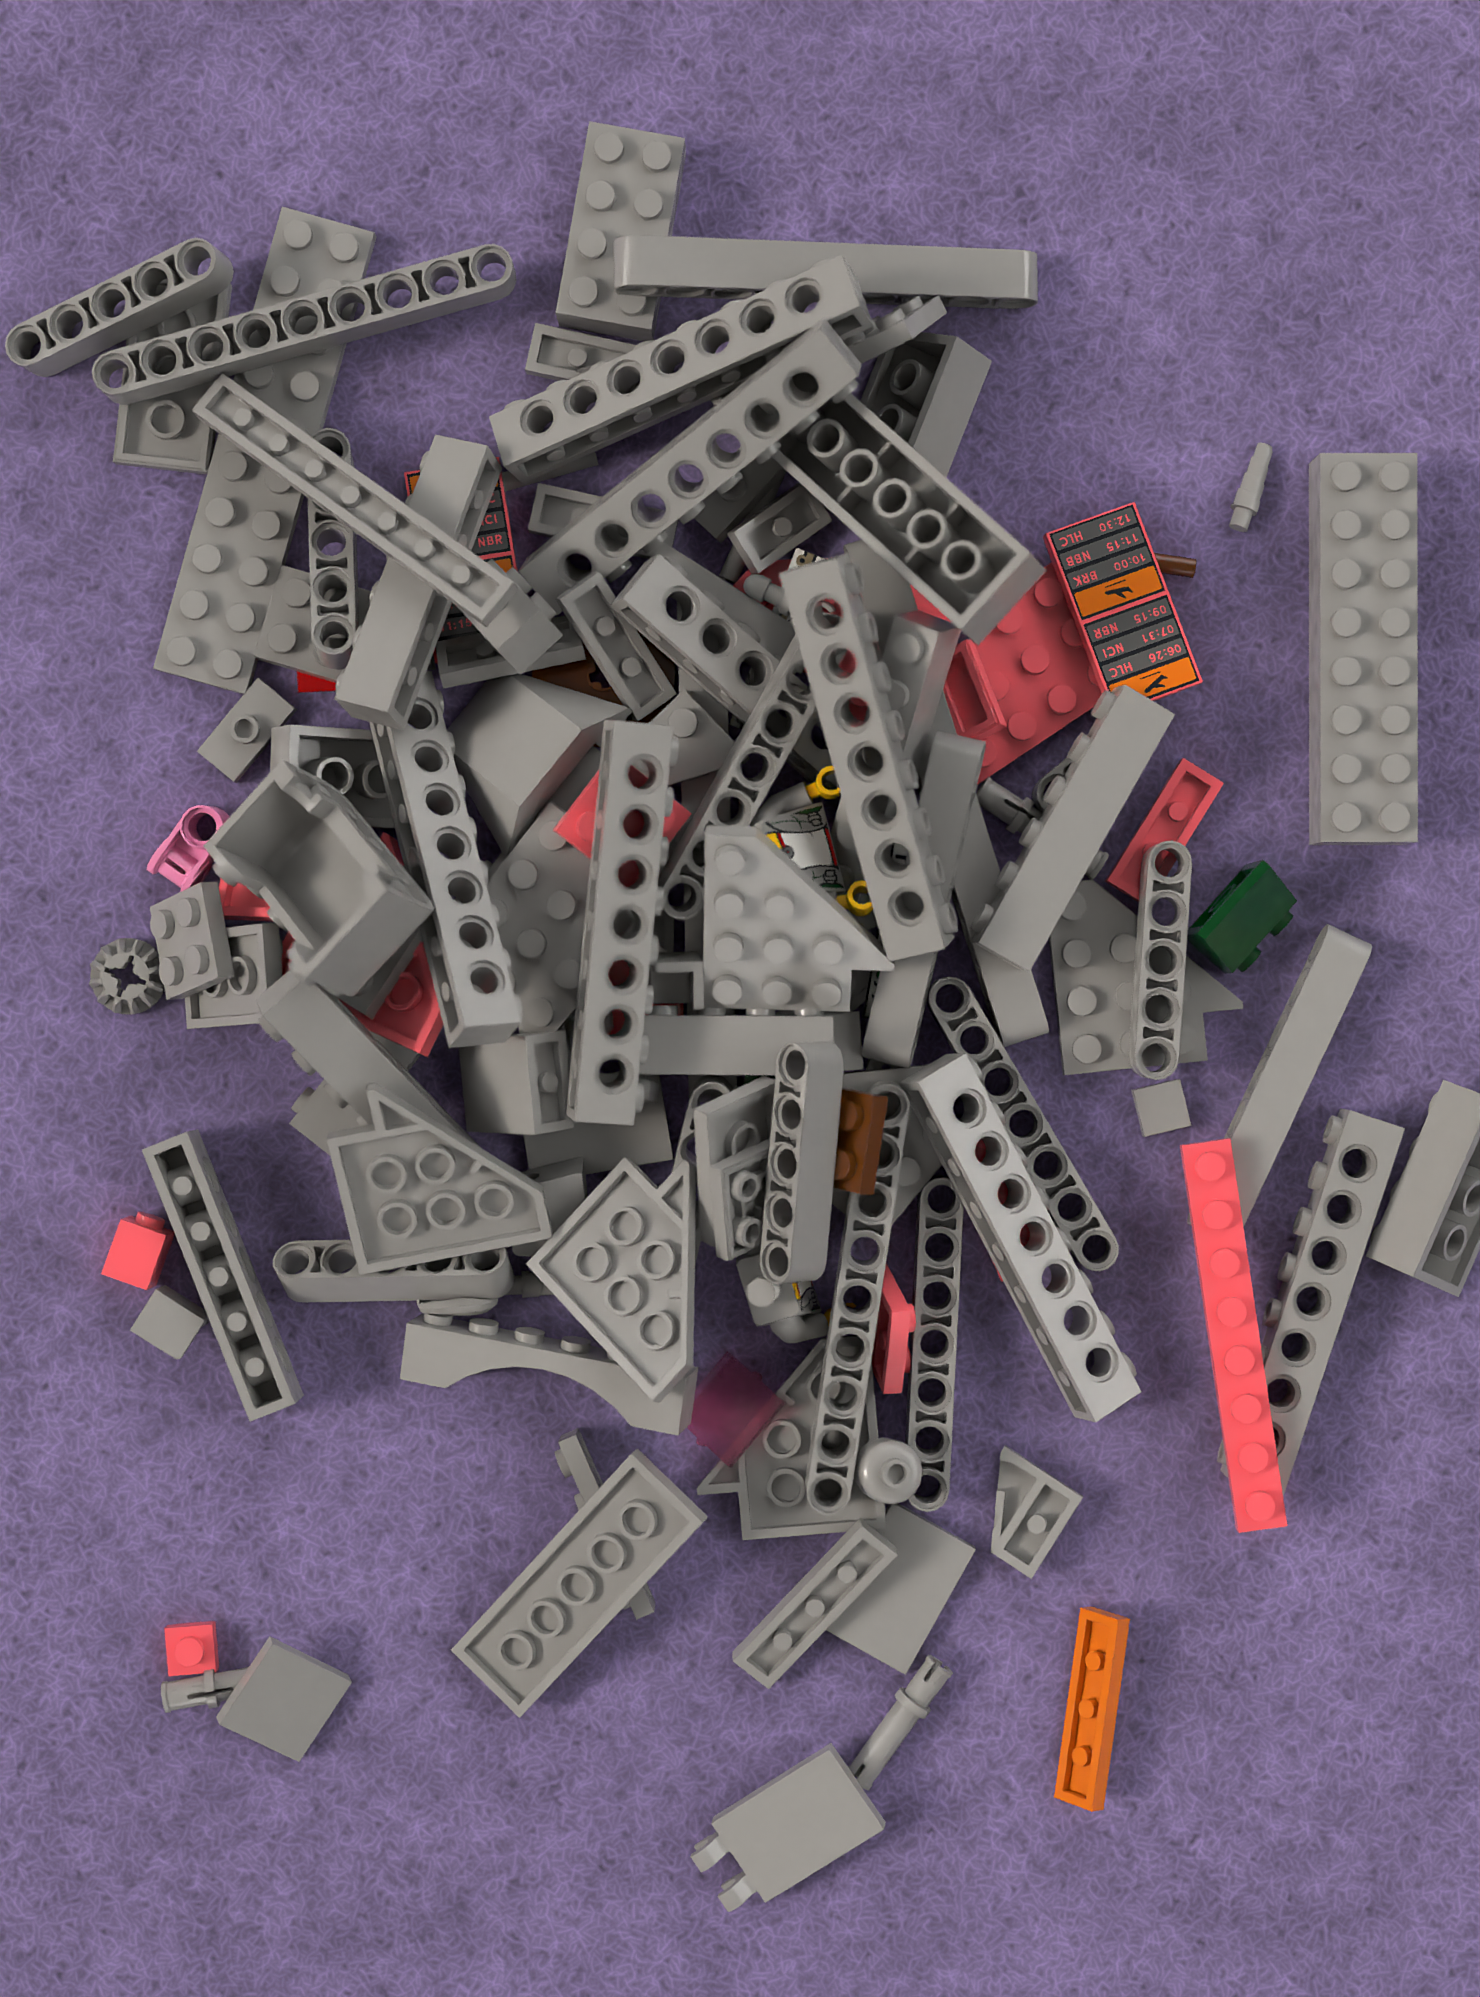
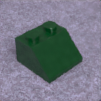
(1241, 917)

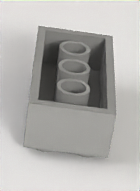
(623, 189)

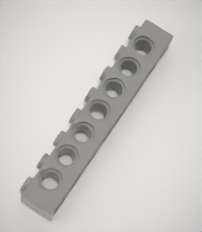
(816, 352)
(662, 395)
(411, 791)
(606, 897)
(901, 929)
(932, 1095)
(1333, 1282)

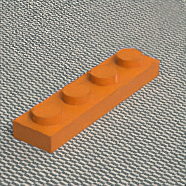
(1091, 1708)

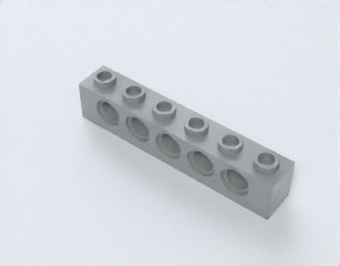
(644, 607)
(223, 1274)

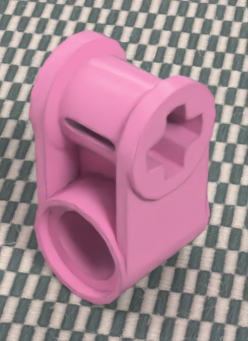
(186, 849)

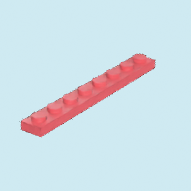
(1233, 1335)

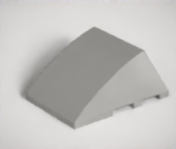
(521, 744)

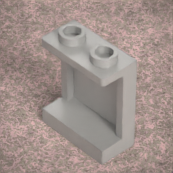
(517, 1084)

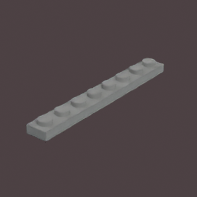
(355, 500)

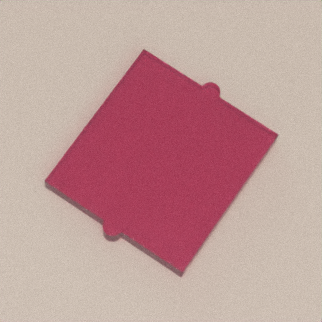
(731, 1409)

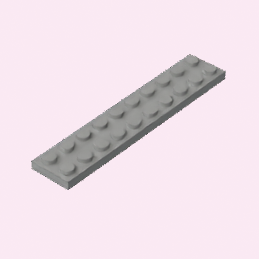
(244, 507)

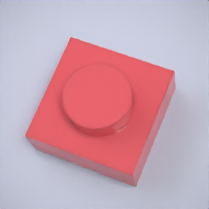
(191, 1648)

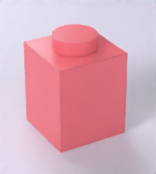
(138, 1250)

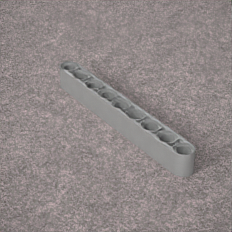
(885, 272)
(283, 316)
(858, 1321)

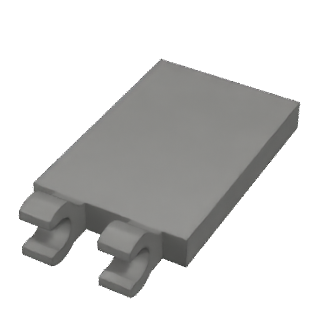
(790, 1828)

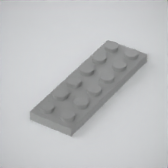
(579, 1582)

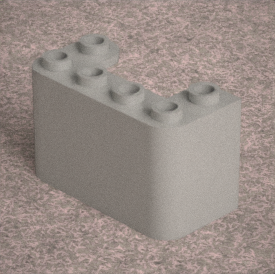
(322, 878)

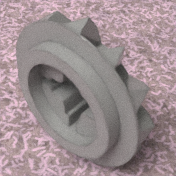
(116, 956)

